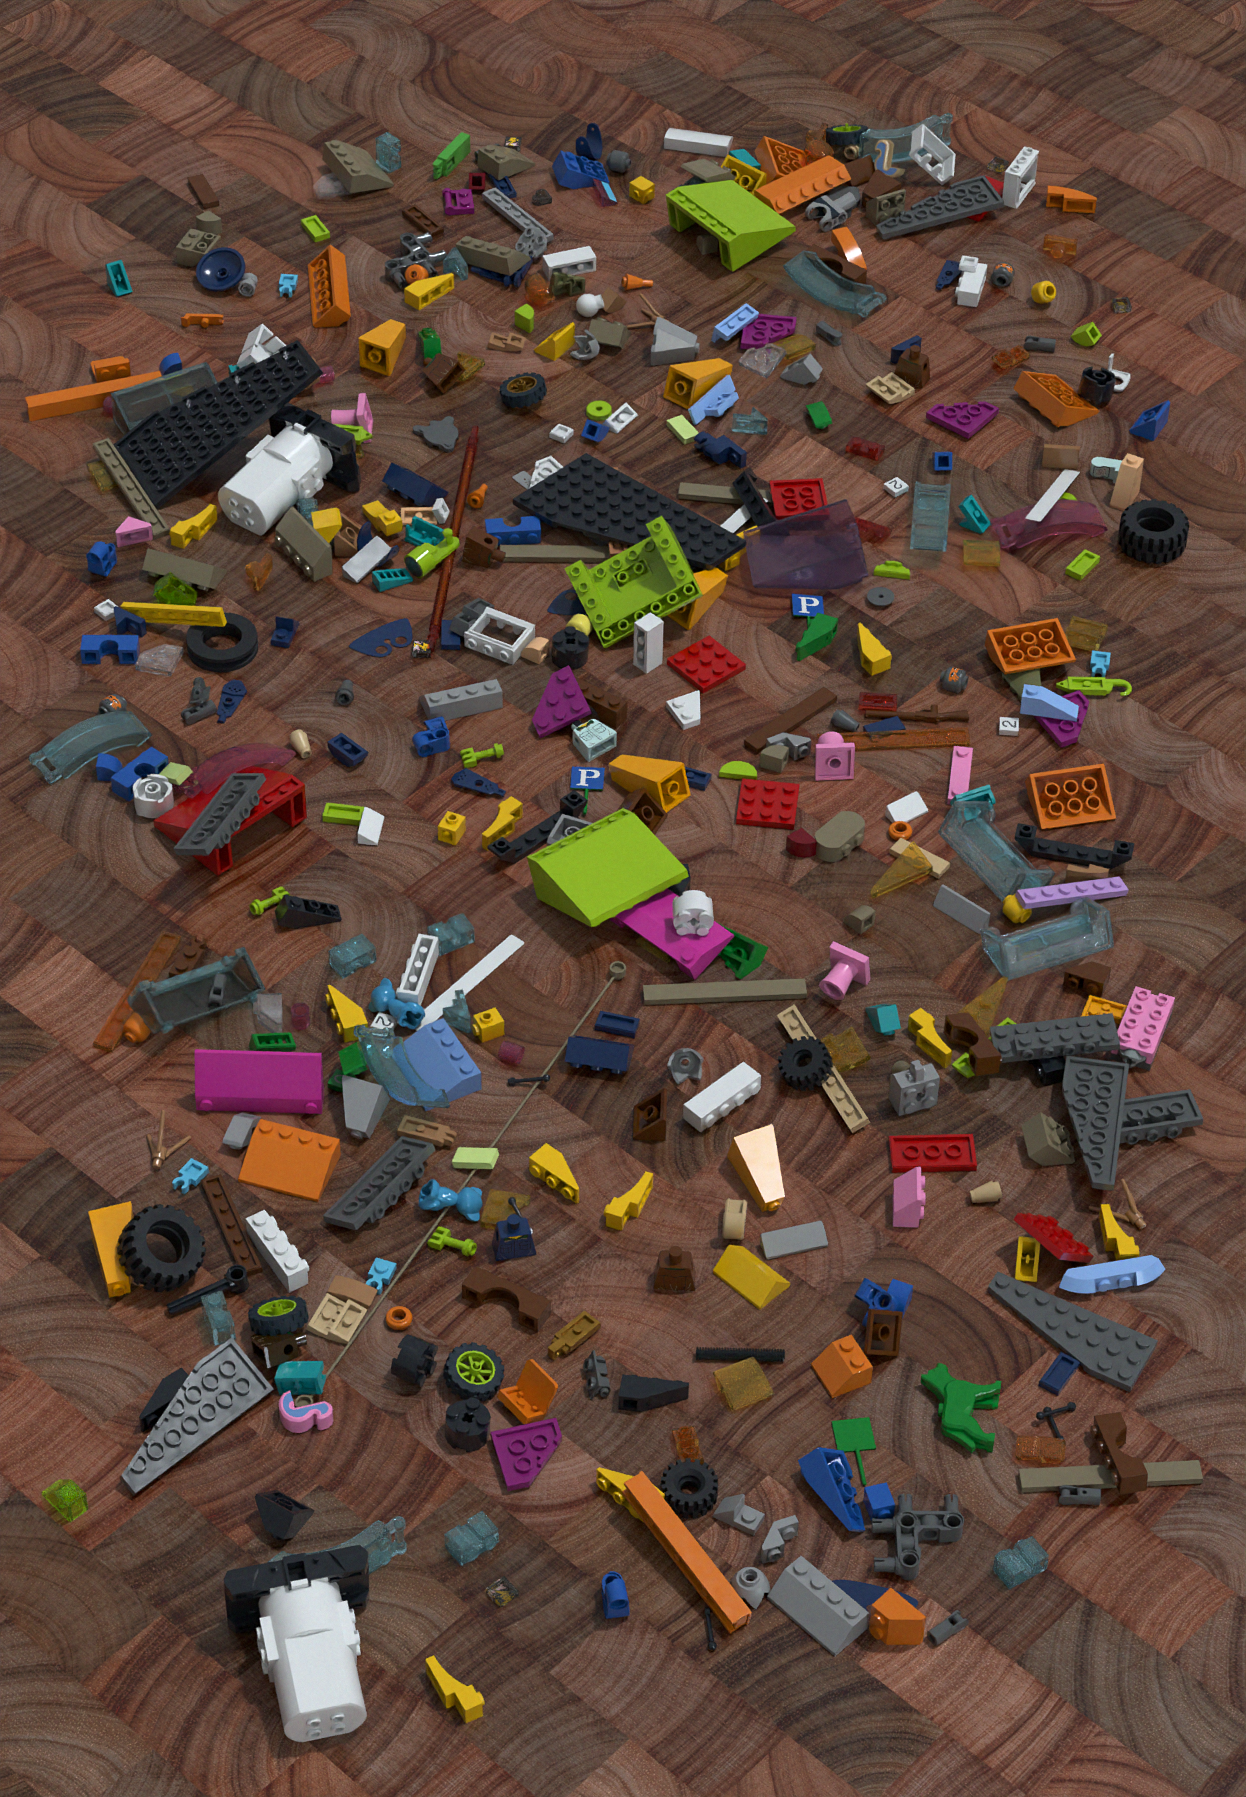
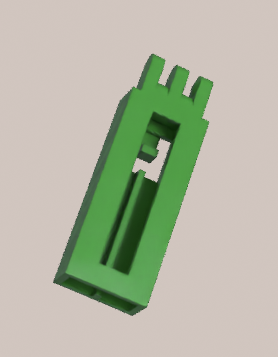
(451, 156)

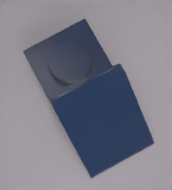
(898, 350)
(129, 622)
(284, 632)

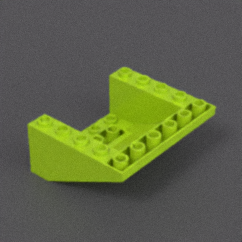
(730, 214)
(635, 582)
(604, 869)

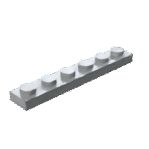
(513, 212)

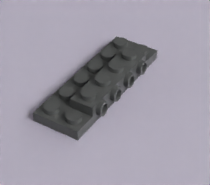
(222, 815)
(1055, 1037)
(1159, 1116)
(381, 1184)

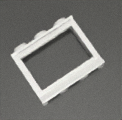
(924, 138)
(1021, 169)
(494, 647)

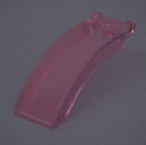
(1063, 517)
(223, 764)

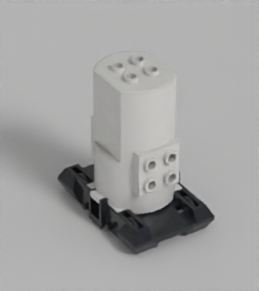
(289, 468)
(306, 1635)

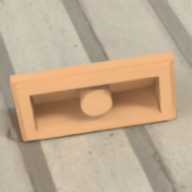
(422, 512)

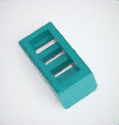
(390, 578)

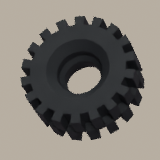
(812, 1073)
(690, 1475)

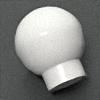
(588, 304)

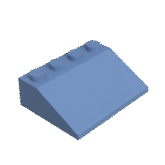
(443, 1061)

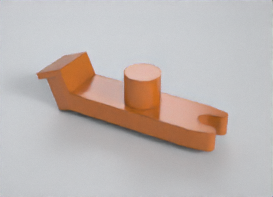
(202, 319)

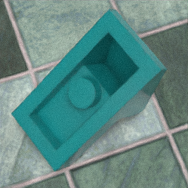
(974, 516)

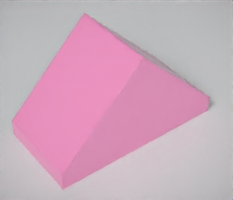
(133, 532)

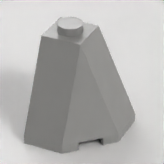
(672, 343)
(362, 1105)

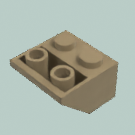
(885, 206)
(195, 246)
(608, 333)
(1047, 1141)

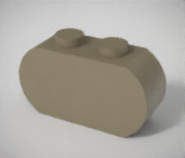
(839, 836)

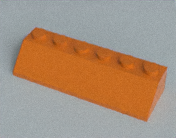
(803, 185)
(329, 289)

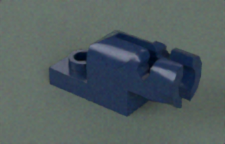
(720, 449)

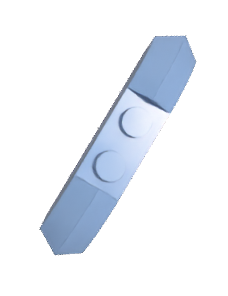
(1112, 1275)

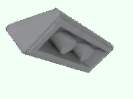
(365, 560)
(961, 909)
(793, 1240)

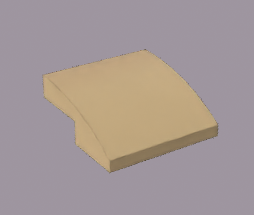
(891, 388)
(336, 1319)

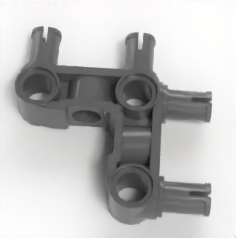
(414, 253)
(921, 1526)

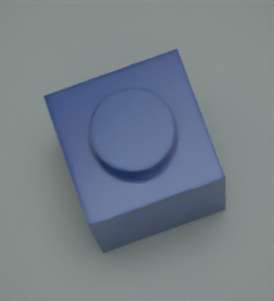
(879, 1501)

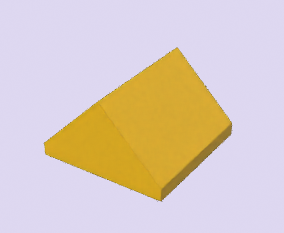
(557, 342)
(327, 522)

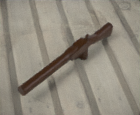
(928, 716)

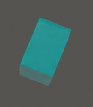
(117, 278)

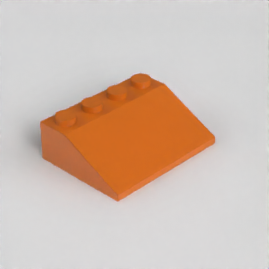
(778, 158)
(1053, 398)
(1029, 646)
(1070, 796)
(290, 1160)

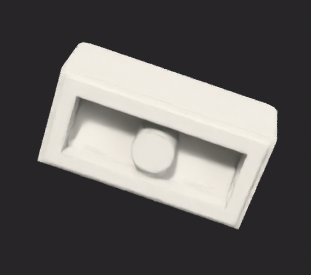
(620, 418)
(906, 808)
(370, 827)

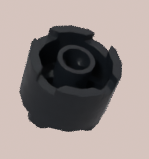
(1096, 385)
(570, 648)
(414, 1360)
(467, 1425)

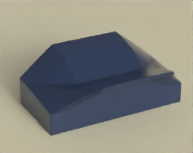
(346, 750)

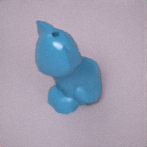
(384, 999)
(436, 1198)

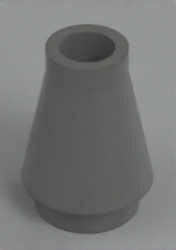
(345, 694)
(844, 721)

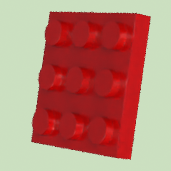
(796, 496)
(706, 664)
(767, 804)
(1053, 1237)

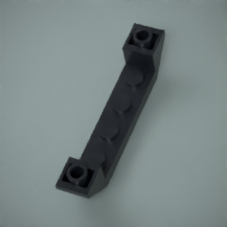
(752, 498)
(514, 851)
(1072, 853)

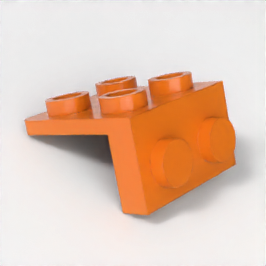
(110, 369)
(531, 1395)

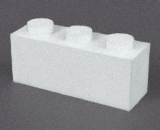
(570, 262)
(971, 286)
(648, 642)

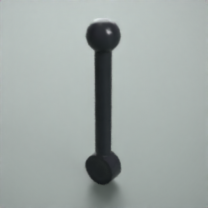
(512, 1081)
(512, 1201)
(1070, 1407)
(1053, 1423)
(711, 1645)

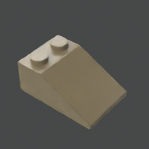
(502, 161)
(708, 170)

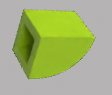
(525, 318)
(1086, 335)

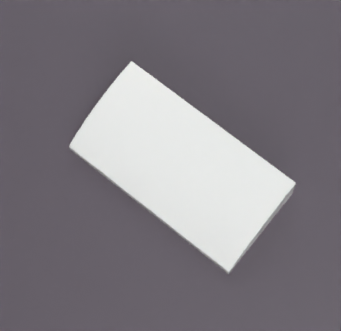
(697, 142)

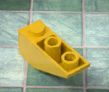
(872, 653)
(345, 1013)
(552, 1168)
(614, 1484)

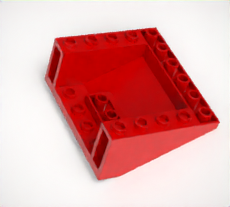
(278, 794)

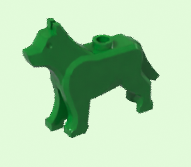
(957, 1406)

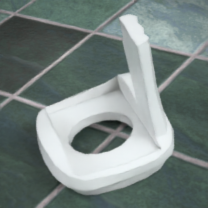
(1125, 377)

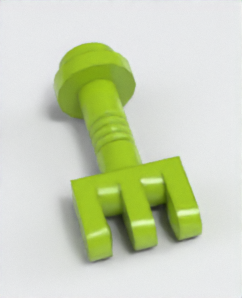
(470, 758)
(258, 907)
(443, 1237)

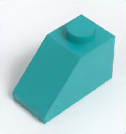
(884, 1018)

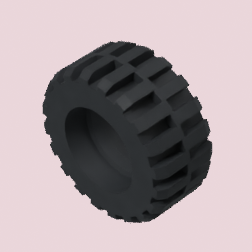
(1147, 516)
(144, 1265)

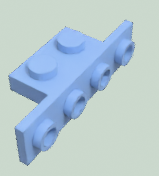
(714, 401)

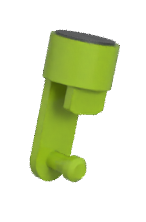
(425, 557)

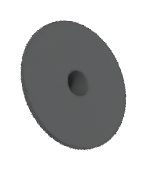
(880, 596)

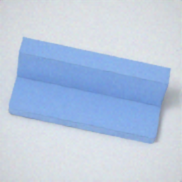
(734, 323)

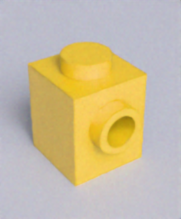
(642, 190)
(451, 828)
(488, 1025)

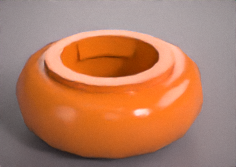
(900, 825)
(399, 1324)

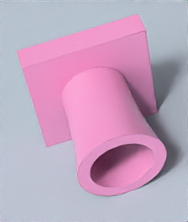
(357, 417)
(834, 758)
(845, 967)

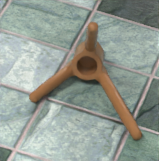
(654, 316)
(159, 1152)
(1132, 1214)

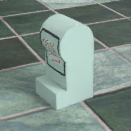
(1105, 468)

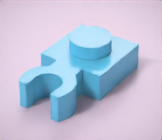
(287, 283)
(1099, 662)
(189, 1174)
(381, 1272)

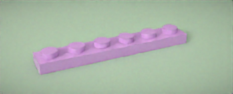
(1071, 892)

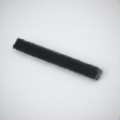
(740, 1354)

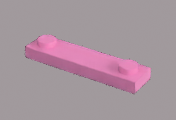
(960, 771)

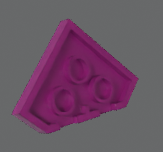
(767, 330)
(963, 418)
(560, 703)
(1066, 731)
(525, 1451)

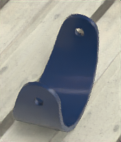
(591, 145)
(365, 537)

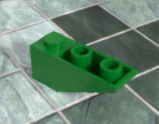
(429, 343)
(819, 635)
(353, 1059)

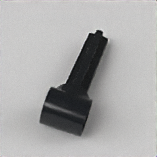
(234, 1280)

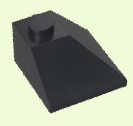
(282, 1514)

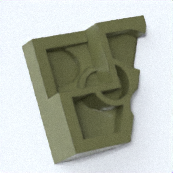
(566, 283)
(1018, 679)

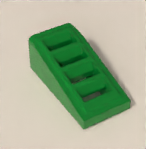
(267, 1042)

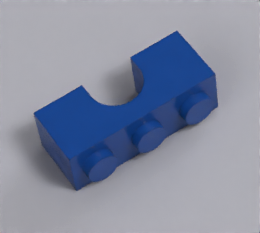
(525, 533)
(96, 646)
(147, 763)

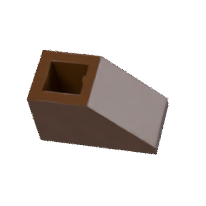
(1088, 978)

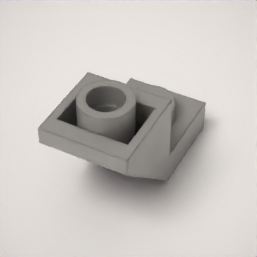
(798, 745)
(240, 1130)
(774, 1545)

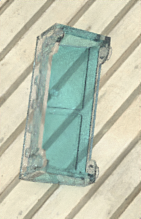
(988, 851)
(1051, 942)

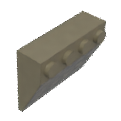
(354, 167)

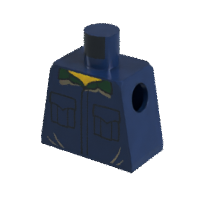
(513, 1239)

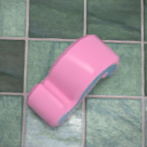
(304, 1417)

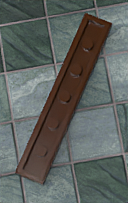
(791, 719)
(231, 1224)

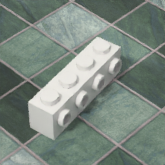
(418, 969)
(722, 1097)
(277, 1250)

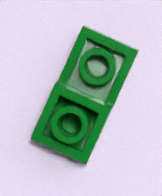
(819, 415)

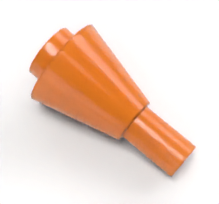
(632, 282)
(476, 498)

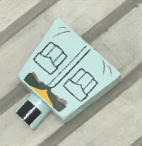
(593, 738)

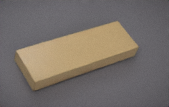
(939, 865)

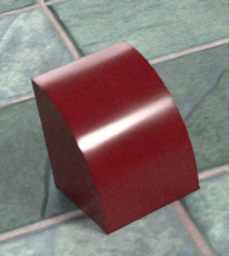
(477, 181)
(801, 844)

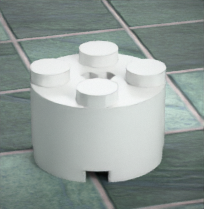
(153, 796)
(693, 913)

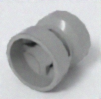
(248, 284)

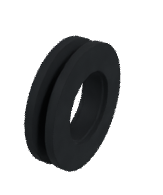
(226, 659)

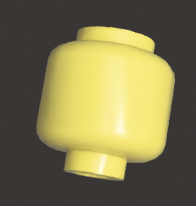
(581, 623)

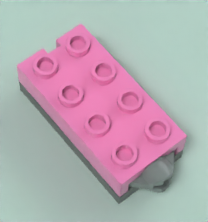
(1143, 1028)

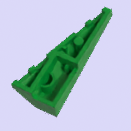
(742, 954)

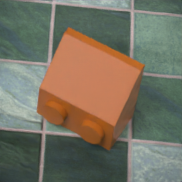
(843, 1367)
(896, 1620)

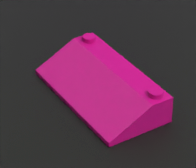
(654, 922)
(259, 1081)

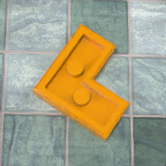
(1099, 1006)

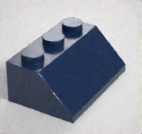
(413, 486)
(599, 1054)

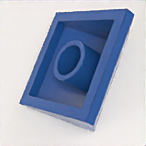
(1151, 421)

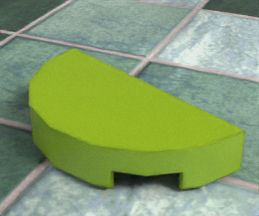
(892, 569)
(738, 770)

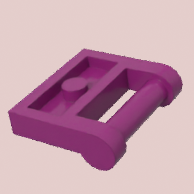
(463, 201)

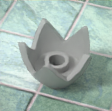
(588, 346)
(683, 1071)
(751, 1590)

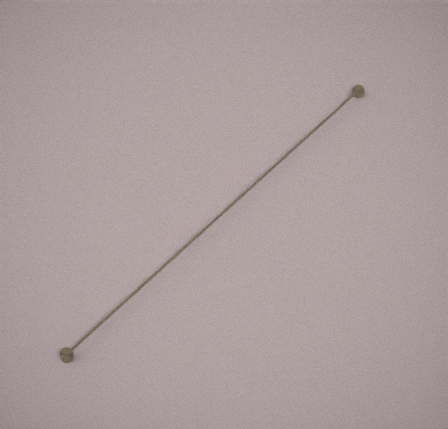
(617, 971)

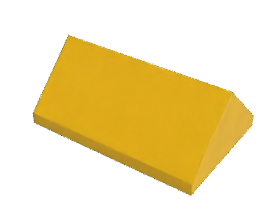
(746, 175)
(749, 1276)

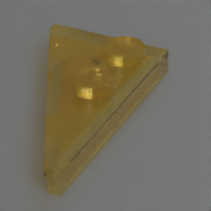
(906, 868)
(986, 1005)

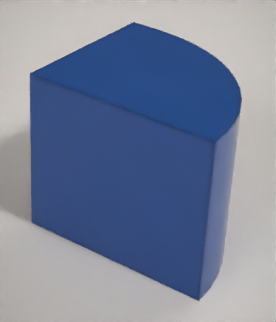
(170, 364)
(594, 431)
(942, 460)
(107, 766)
(902, 1292)

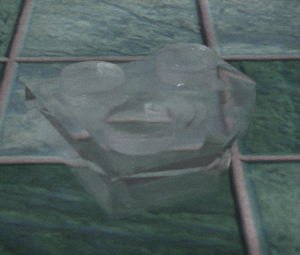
(329, 187)
(762, 360)
(160, 660)

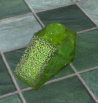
(174, 591)
(67, 1498)

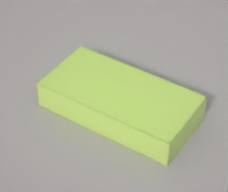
(682, 429)
(176, 773)
(475, 1158)

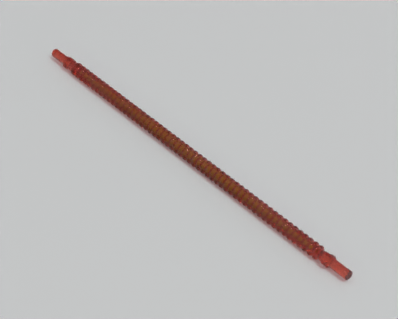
(447, 564)

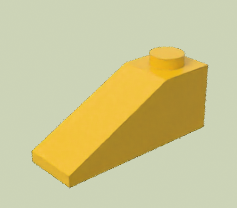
(428, 290)

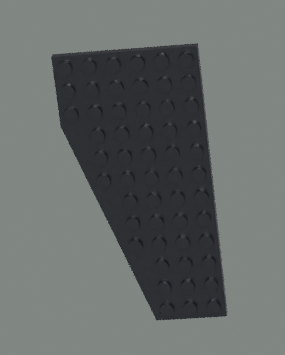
(190, 436)
(616, 508)

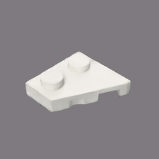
(686, 709)

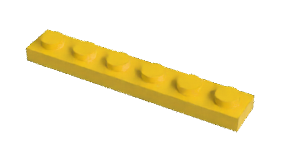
(177, 614)

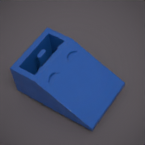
(577, 171)

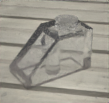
(269, 1011)

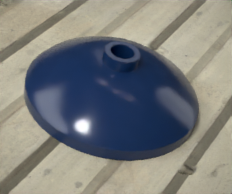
(218, 263)

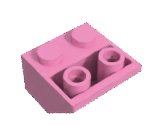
(908, 1198)

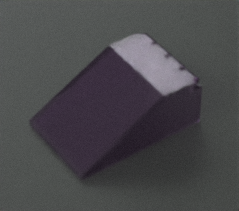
(808, 550)

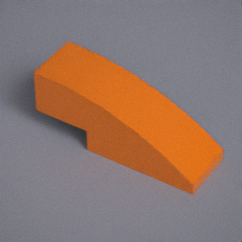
(1070, 200)
(847, 246)

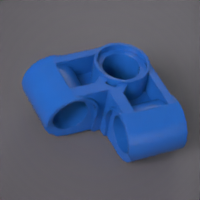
(101, 558)
(433, 740)
(873, 1296)
(614, 1596)

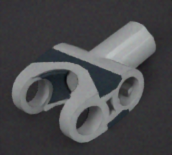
(830, 210)

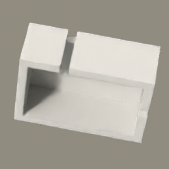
(254, 350)

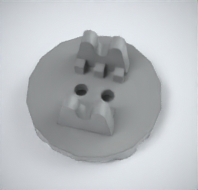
(532, 243)

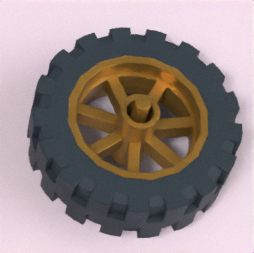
(523, 390)

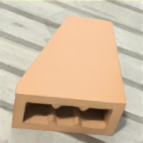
(1127, 482)

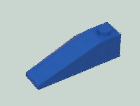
(830, 1477)

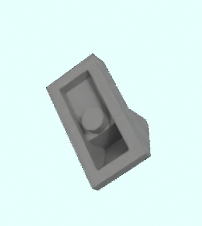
(739, 1515)

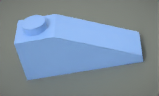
(1045, 703)

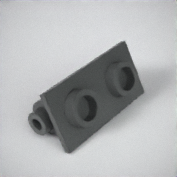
(200, 692)
(595, 1368)

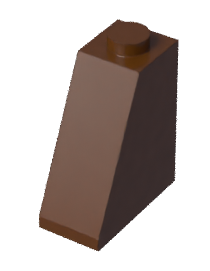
(879, 185)

